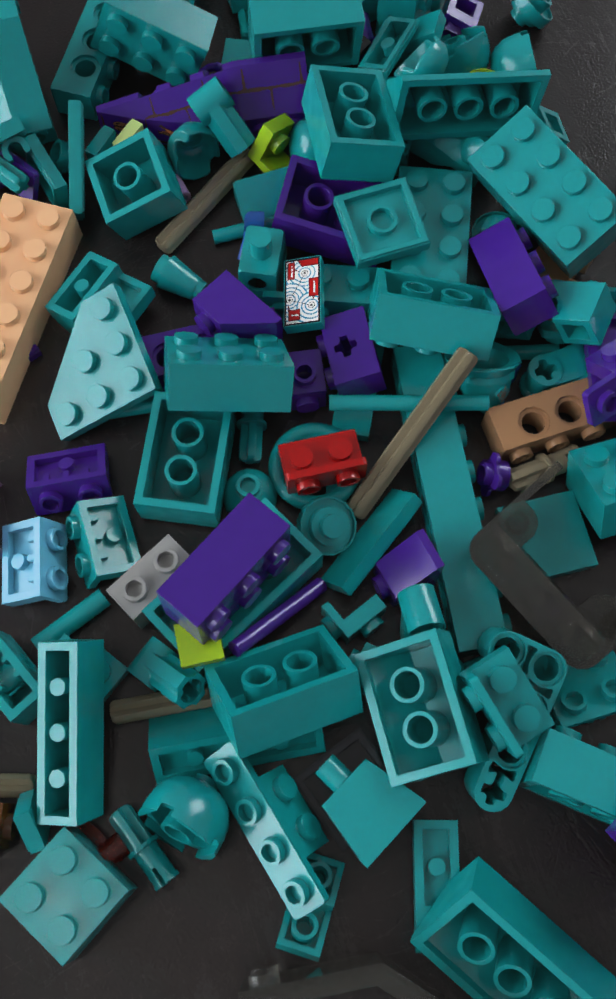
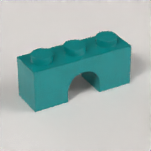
(583, 313)

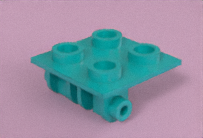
(584, 693)

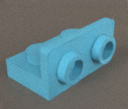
(34, 562)

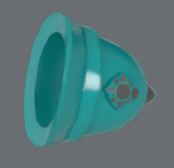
(492, 376)

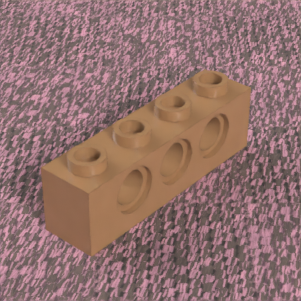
(507, 436)

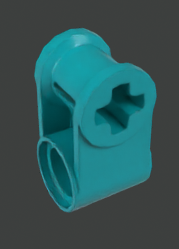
(554, 369)

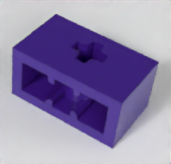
(347, 335)

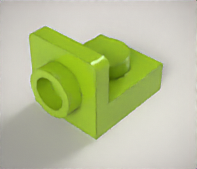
(270, 142)

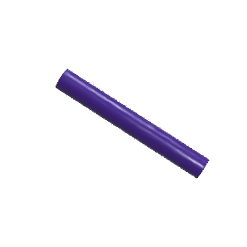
(277, 617)

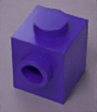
(309, 381)

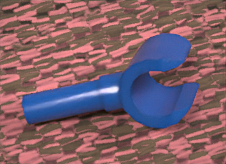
(253, 218)

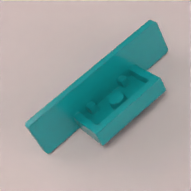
(343, 290)
(275, 825)

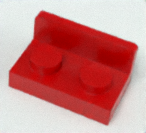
(322, 462)

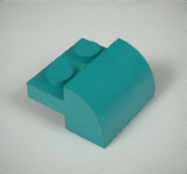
(90, 277)

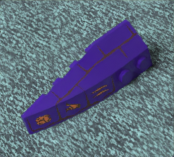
(258, 87)

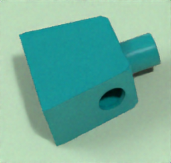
(263, 259)
(366, 806)

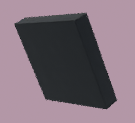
(351, 753)

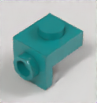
(363, 620)

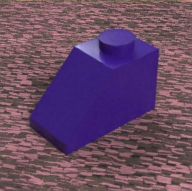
(234, 309)
(406, 565)

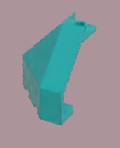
(19, 81)

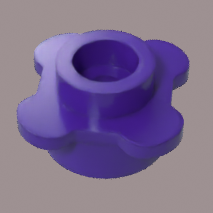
(493, 474)

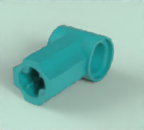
(217, 110)
(419, 610)
(161, 671)

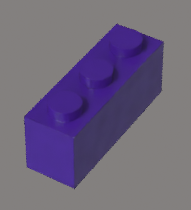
(514, 276)

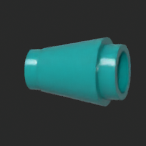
(177, 277)

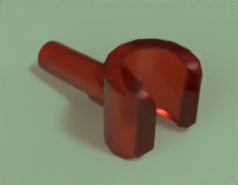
(110, 849)

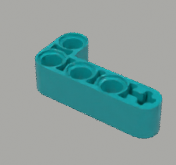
(547, 688)

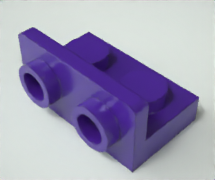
(67, 476)

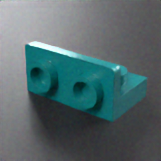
(102, 539)
(506, 699)

